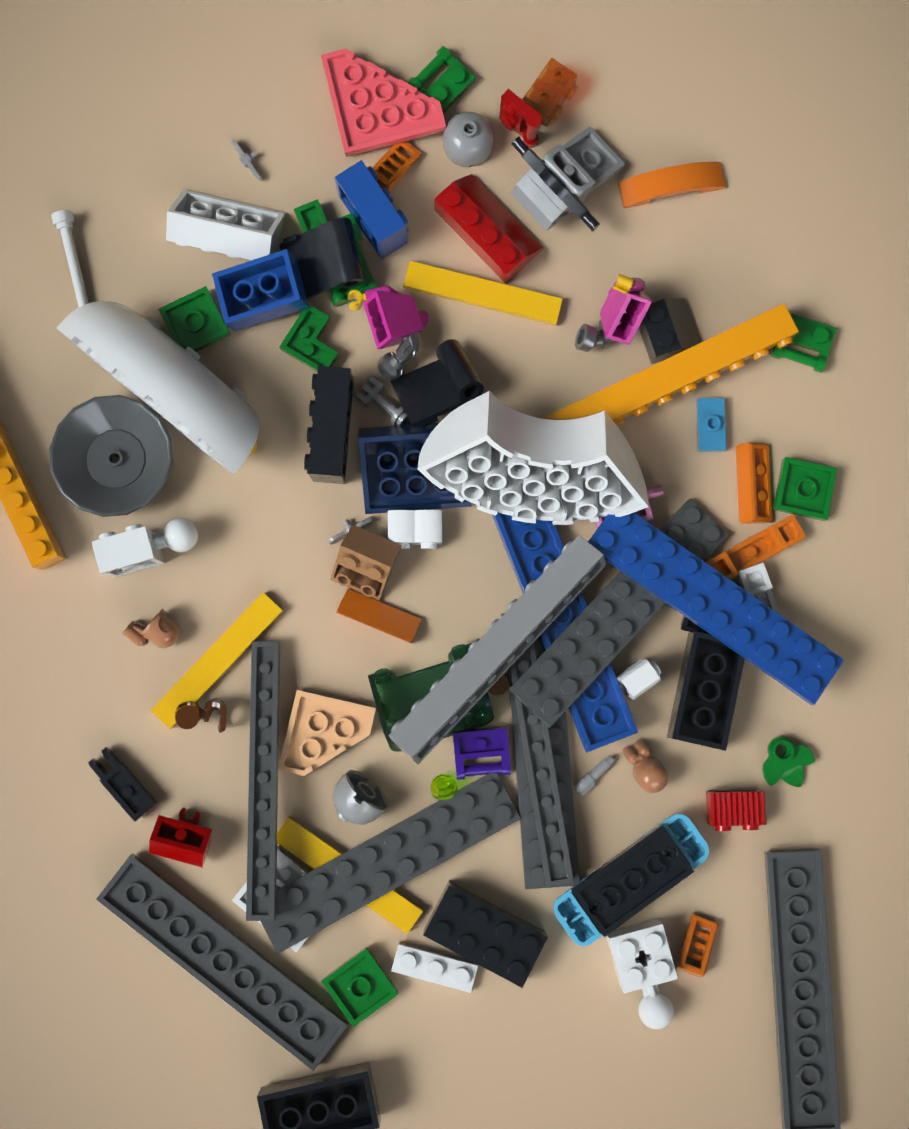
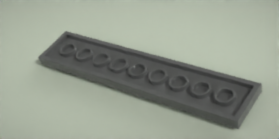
(606, 625)
(560, 750)
(389, 860)
(222, 961)
(802, 990)

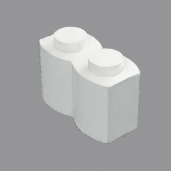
(415, 528)
(638, 678)

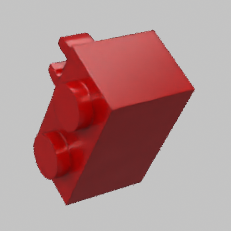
(181, 839)

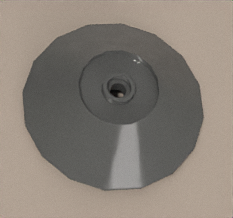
(85, 448)

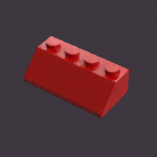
(486, 227)

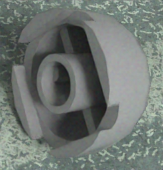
(468, 139)
(356, 800)

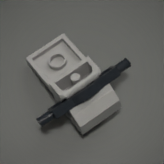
(565, 178)

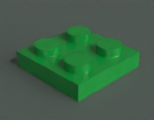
(194, 320)
(805, 489)
(360, 986)

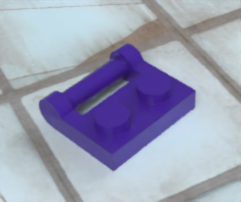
(481, 744)

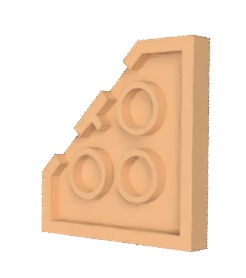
(321, 730)

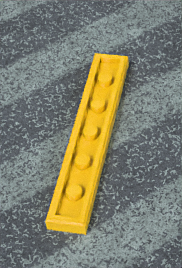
(482, 293)
(218, 658)
(316, 852)

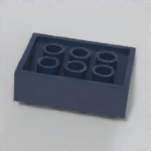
(391, 471)

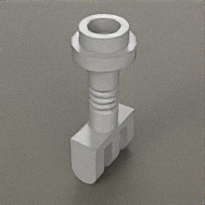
(398, 414)

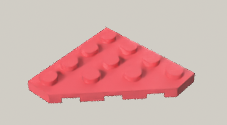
(375, 107)

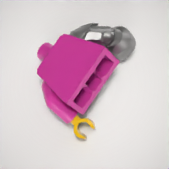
(619, 315)
(392, 322)

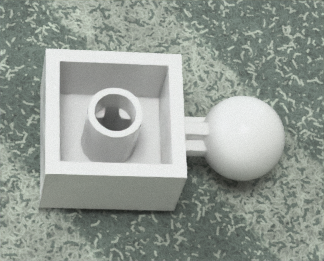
(141, 546)
(656, 968)

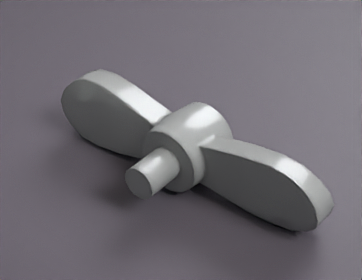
(246, 159)
(338, 537)

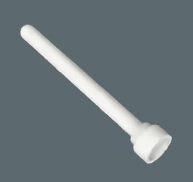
(64, 222)

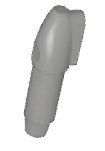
(587, 782)

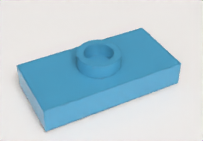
(711, 424)

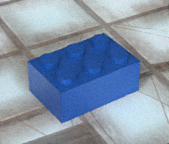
(372, 208)
(260, 290)

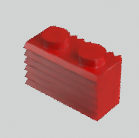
(736, 809)

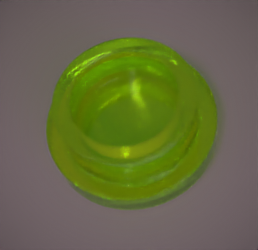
(443, 787)

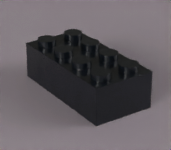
(331, 424)
(706, 692)
(485, 934)
(322, 1101)

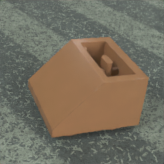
(365, 562)

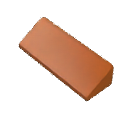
(754, 483)
(379, 616)

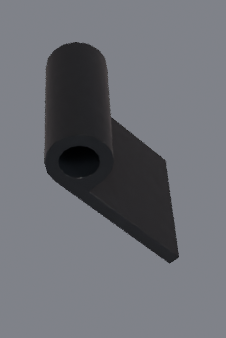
(326, 257)
(438, 385)

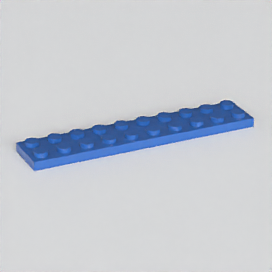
(717, 605)
(601, 709)

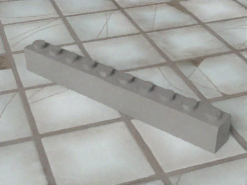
(497, 650)

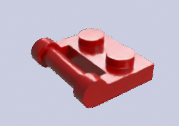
(520, 117)

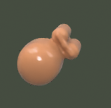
(159, 631)
(647, 770)

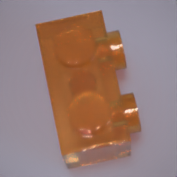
(551, 90)

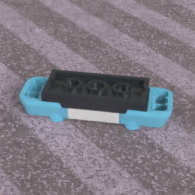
(631, 880)

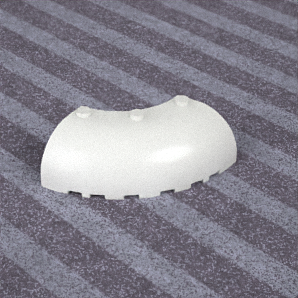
(166, 379)
(534, 464)

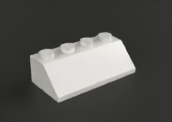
(223, 226)

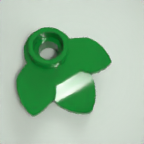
(788, 765)

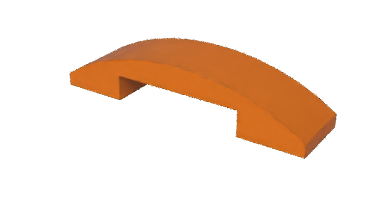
(671, 181)
(758, 547)

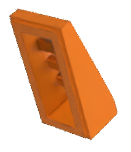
(396, 177)
(684, 953)

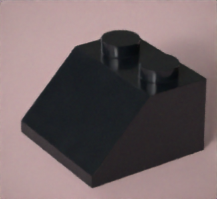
(667, 329)

